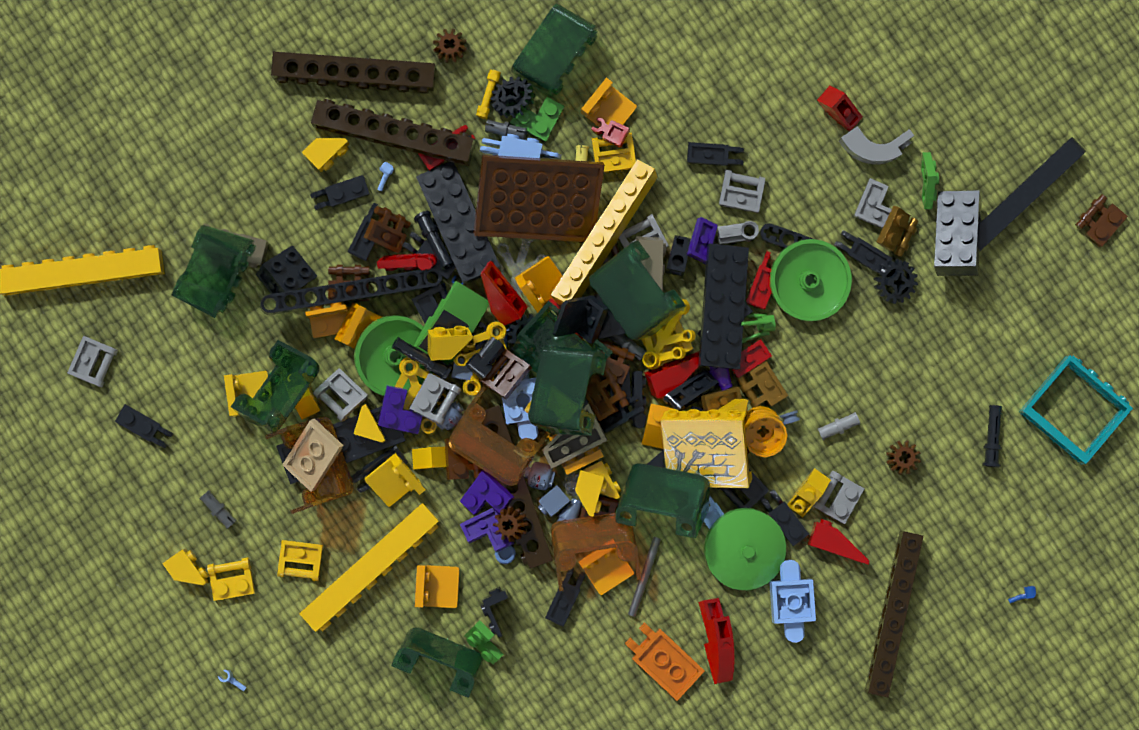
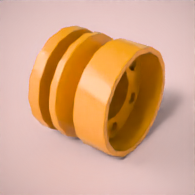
(771, 438)

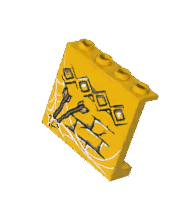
(707, 445)

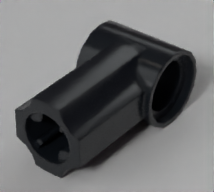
(482, 361)

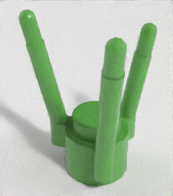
(764, 322)

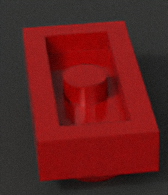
(752, 357)

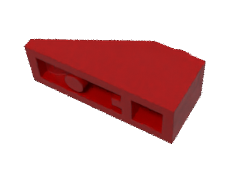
(501, 296)
(671, 375)
(833, 541)

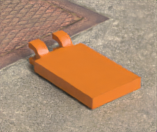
(665, 661)

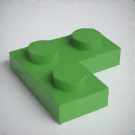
(540, 124)
(930, 179)
(479, 637)

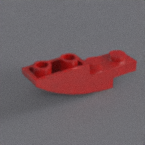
(720, 640)

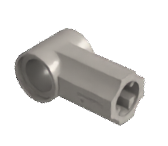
(735, 233)

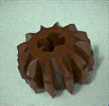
(449, 38)
(909, 462)
(503, 526)

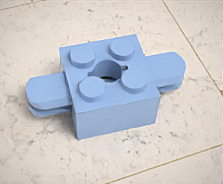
(513, 146)
(515, 406)
(792, 601)

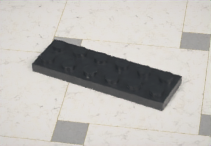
(456, 221)
(723, 306)
(354, 445)

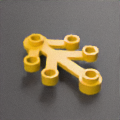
(666, 338)
(474, 380)
(415, 387)

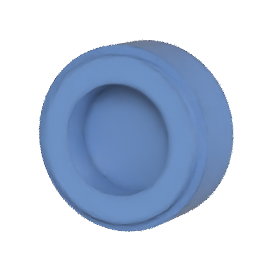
(506, 555)

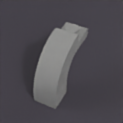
(868, 152)

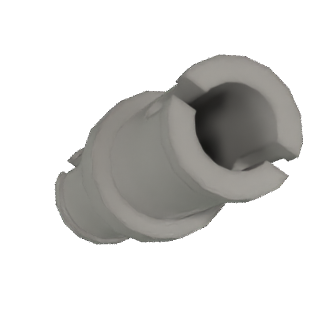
(839, 426)

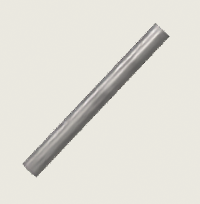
(644, 576)

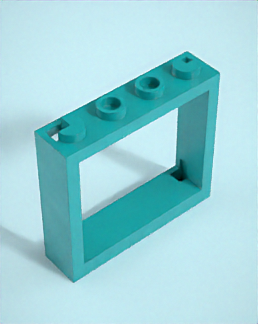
(1054, 434)

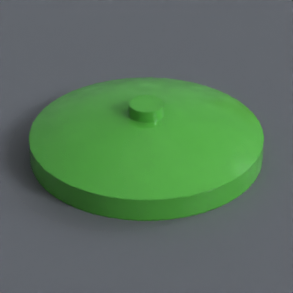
(810, 280)
(373, 354)
(745, 549)

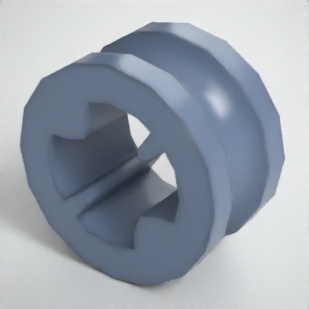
(790, 417)

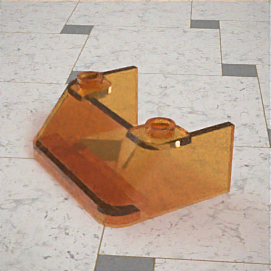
(491, 450)
(336, 481)
(590, 535)

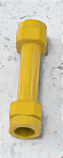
(493, 78)

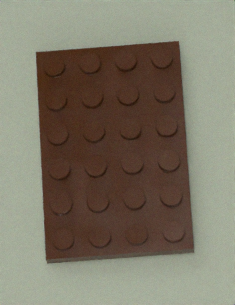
(537, 198)

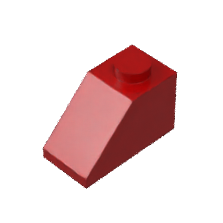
(840, 108)

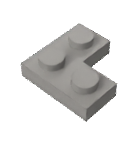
(870, 205)

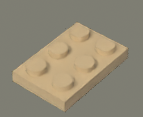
(312, 455)

